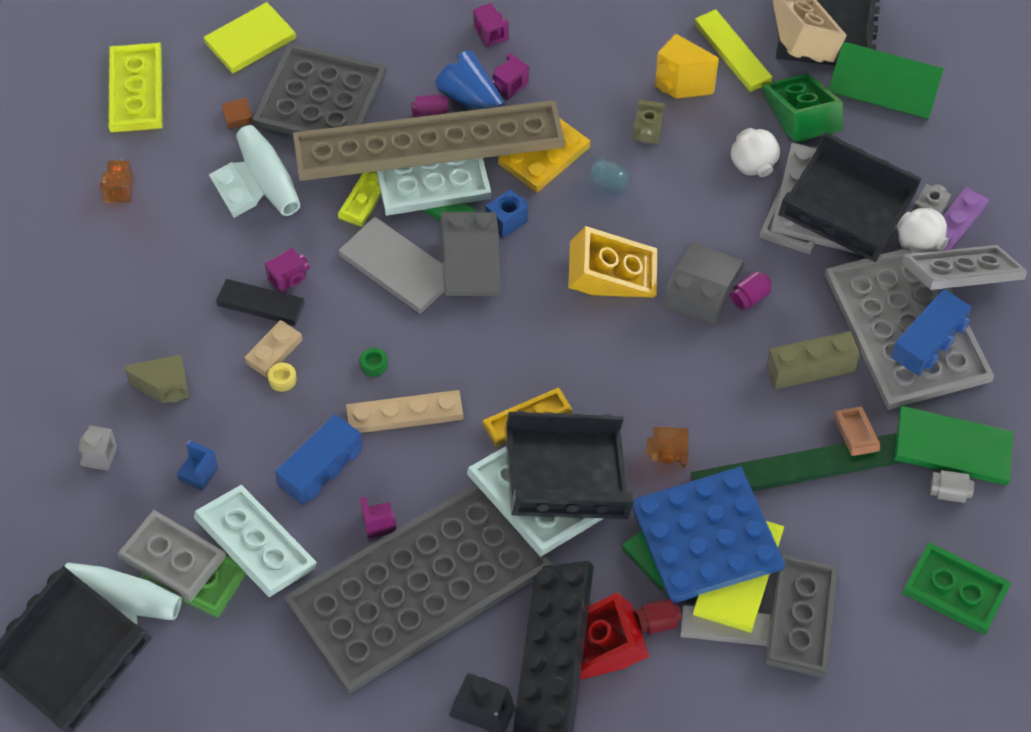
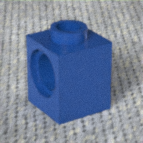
(510, 203)

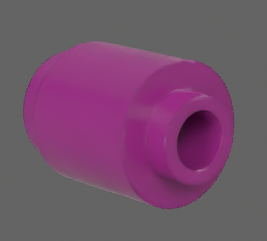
(429, 105)
(751, 290)

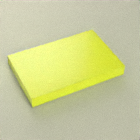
(249, 37)

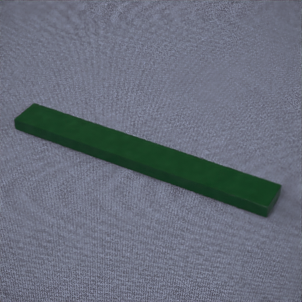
(808, 465)

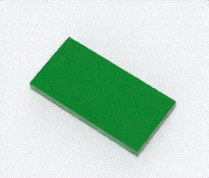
(886, 80)
(954, 445)

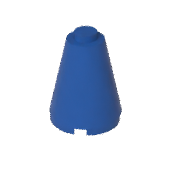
(469, 83)

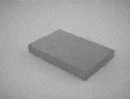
(172, 555)

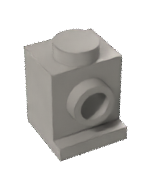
(934, 198)
(97, 448)

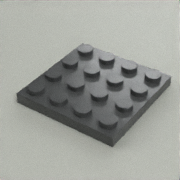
(318, 91)

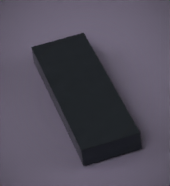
(260, 301)

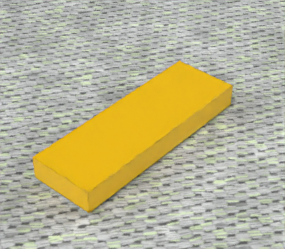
(552, 401)

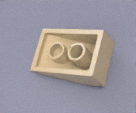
(808, 29)

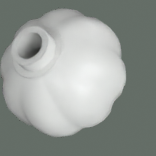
(755, 152)
(923, 231)

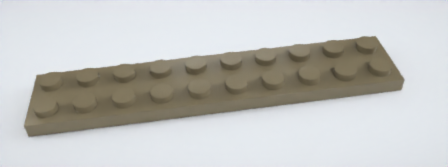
(428, 140)

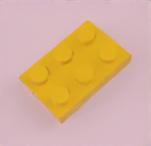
(542, 166)

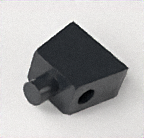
(481, 704)

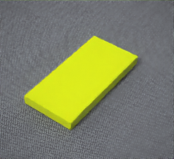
(135, 87)
(737, 603)

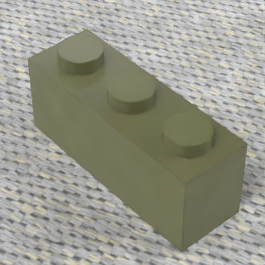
(812, 360)

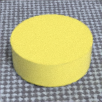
(282, 377)

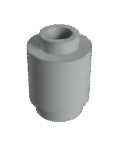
(951, 486)

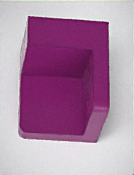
(378, 518)

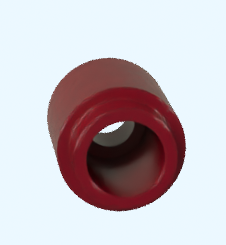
(658, 616)

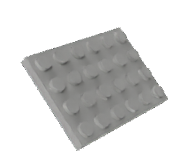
(879, 306)

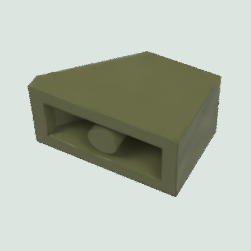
(160, 378)

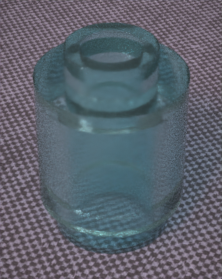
(610, 174)

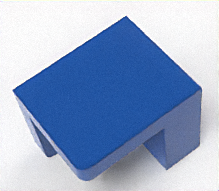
(199, 466)

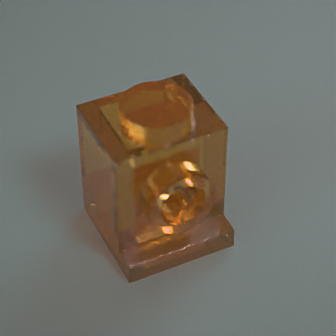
(117, 182)
(668, 445)

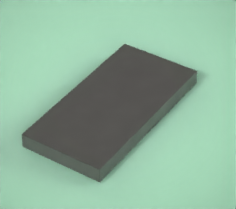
(802, 616)

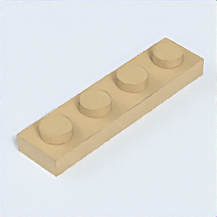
(405, 411)

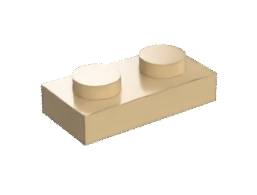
(273, 348)

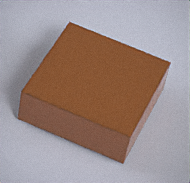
(237, 113)

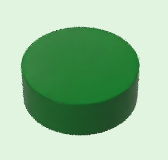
(373, 362)

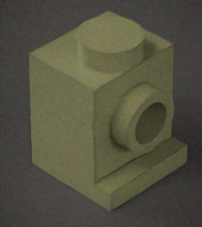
(648, 121)

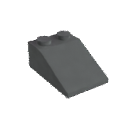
(470, 253)
(702, 284)

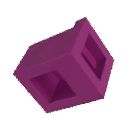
(490, 25)
(510, 76)
(286, 270)

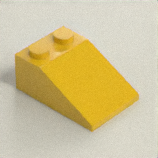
(611, 265)

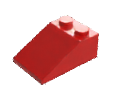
(611, 637)

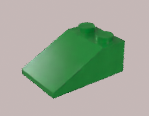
(804, 107)

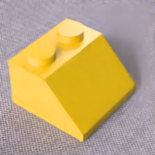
(685, 69)

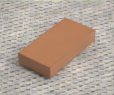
(856, 431)

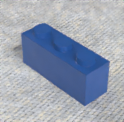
(932, 332)
(319, 459)

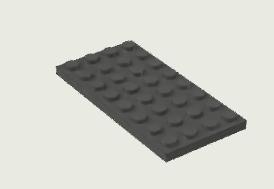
(414, 587)

